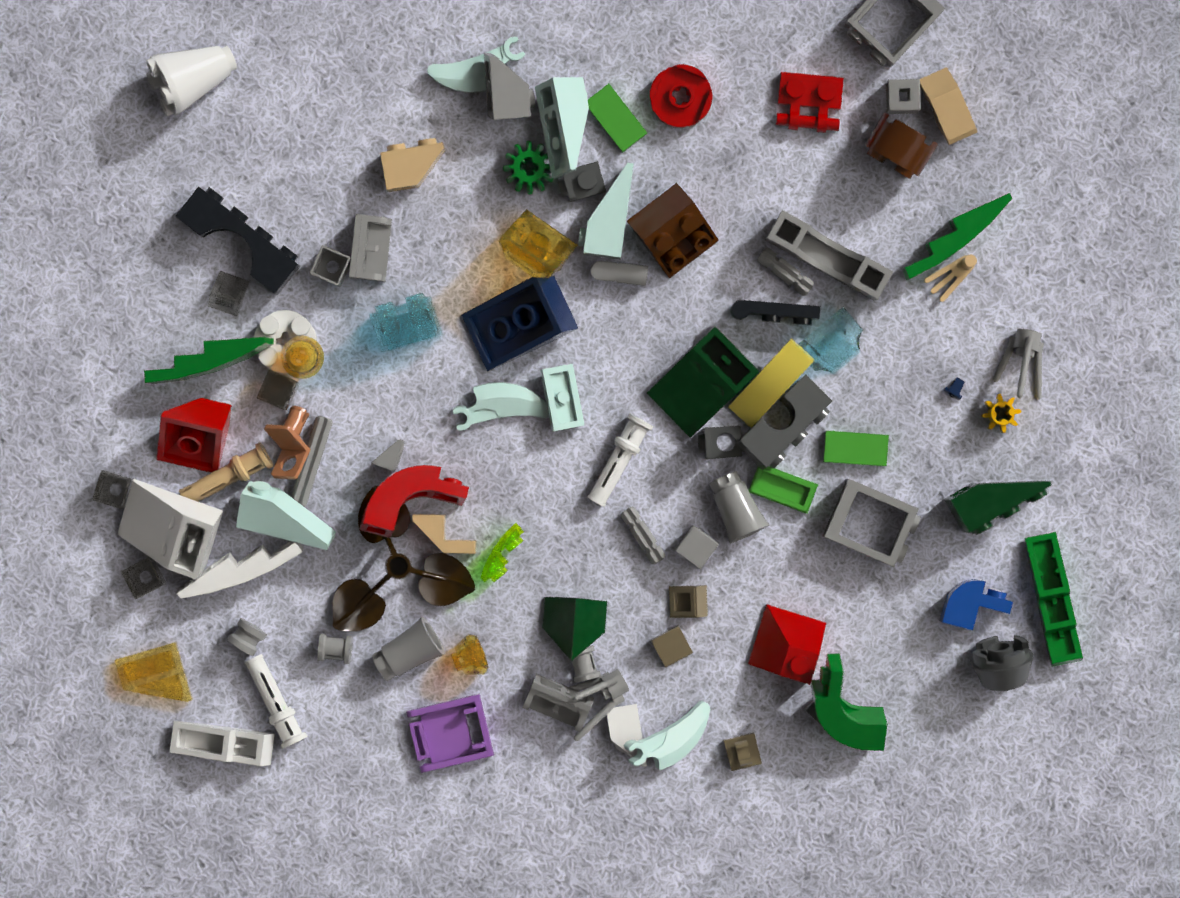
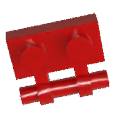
(813, 92)

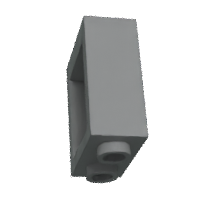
(879, 53)
(842, 509)

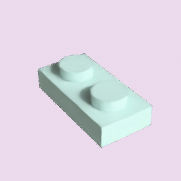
(562, 397)

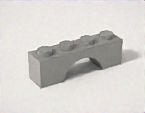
(828, 256)

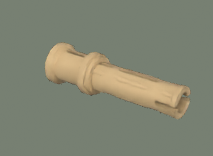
(238, 469)

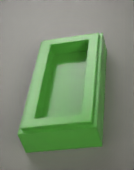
(615, 118)
(855, 448)
(783, 488)

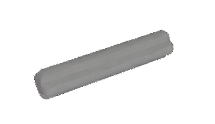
(308, 473)

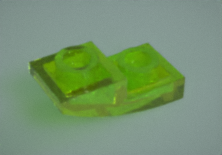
(496, 562)

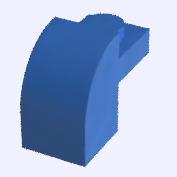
(964, 601)

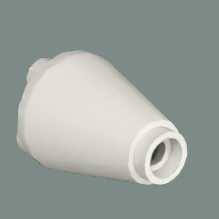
(188, 75)

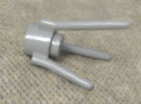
(1027, 345)
(610, 686)

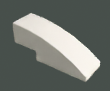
(222, 743)

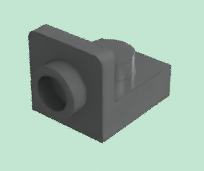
(582, 182)

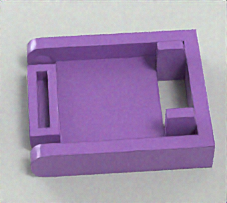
(446, 735)

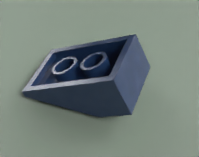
(519, 321)

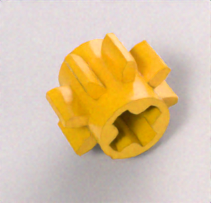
(1010, 412)

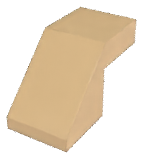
(948, 106)
(434, 527)

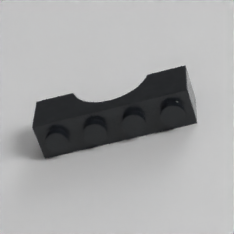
(207, 215)

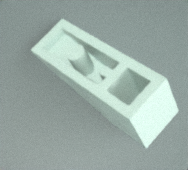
(563, 118)
(607, 223)
(277, 514)

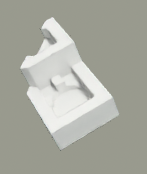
(625, 726)

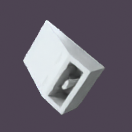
(169, 528)

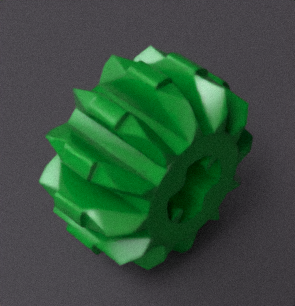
(521, 174)

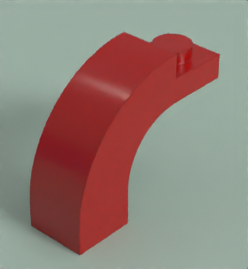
(404, 486)

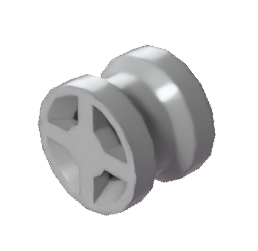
(246, 637)

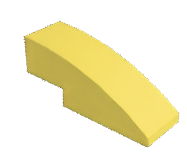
(771, 383)

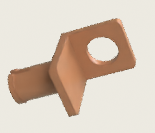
(290, 442)

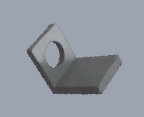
(708, 442)

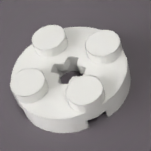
(273, 326)

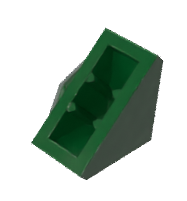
(574, 622)

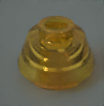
(311, 361)
(470, 656)

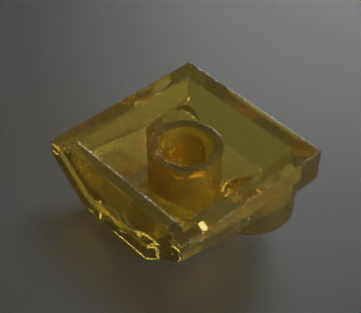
(536, 246)

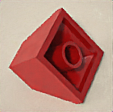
(194, 434)
(788, 644)

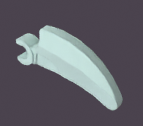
(470, 73)
(500, 401)
(673, 741)

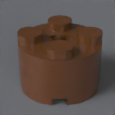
(900, 145)

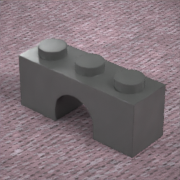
(805, 404)

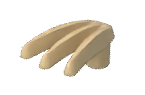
(959, 269)

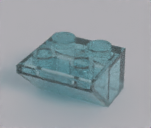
(406, 323)

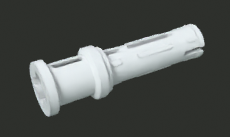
(626, 446)
(256, 667)

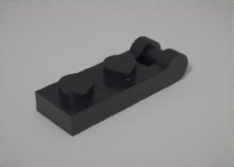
(773, 311)

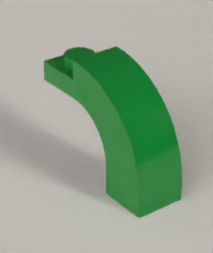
(847, 723)

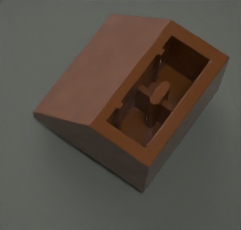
(673, 230)

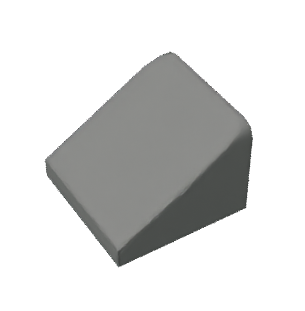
(390, 458)

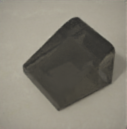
(228, 293)

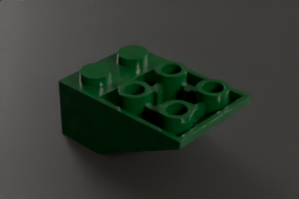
(703, 382)
(982, 502)

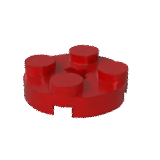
(697, 89)

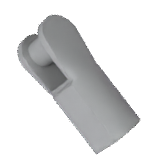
(620, 272)

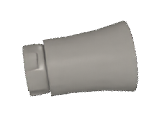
(737, 507)
(408, 650)

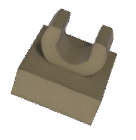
(742, 751)

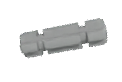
(785, 271)
(643, 535)

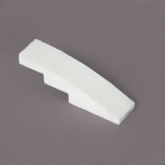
(229, 572)

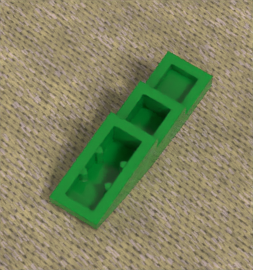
(965, 229)
(216, 357)
(1053, 599)

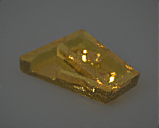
(155, 673)

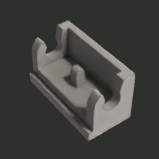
(370, 248)
(557, 702)

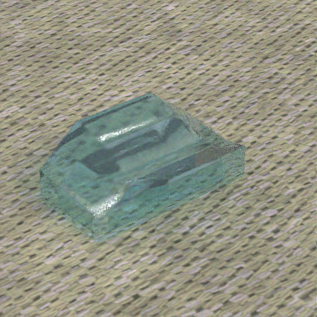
(833, 342)

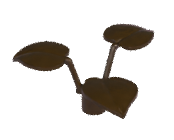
(441, 583)

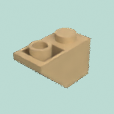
(409, 167)

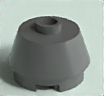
(1002, 663)

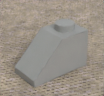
(506, 92)

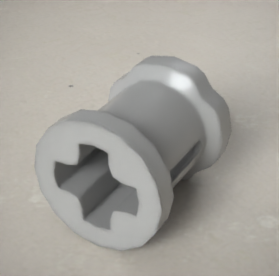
(335, 648)
(585, 666)

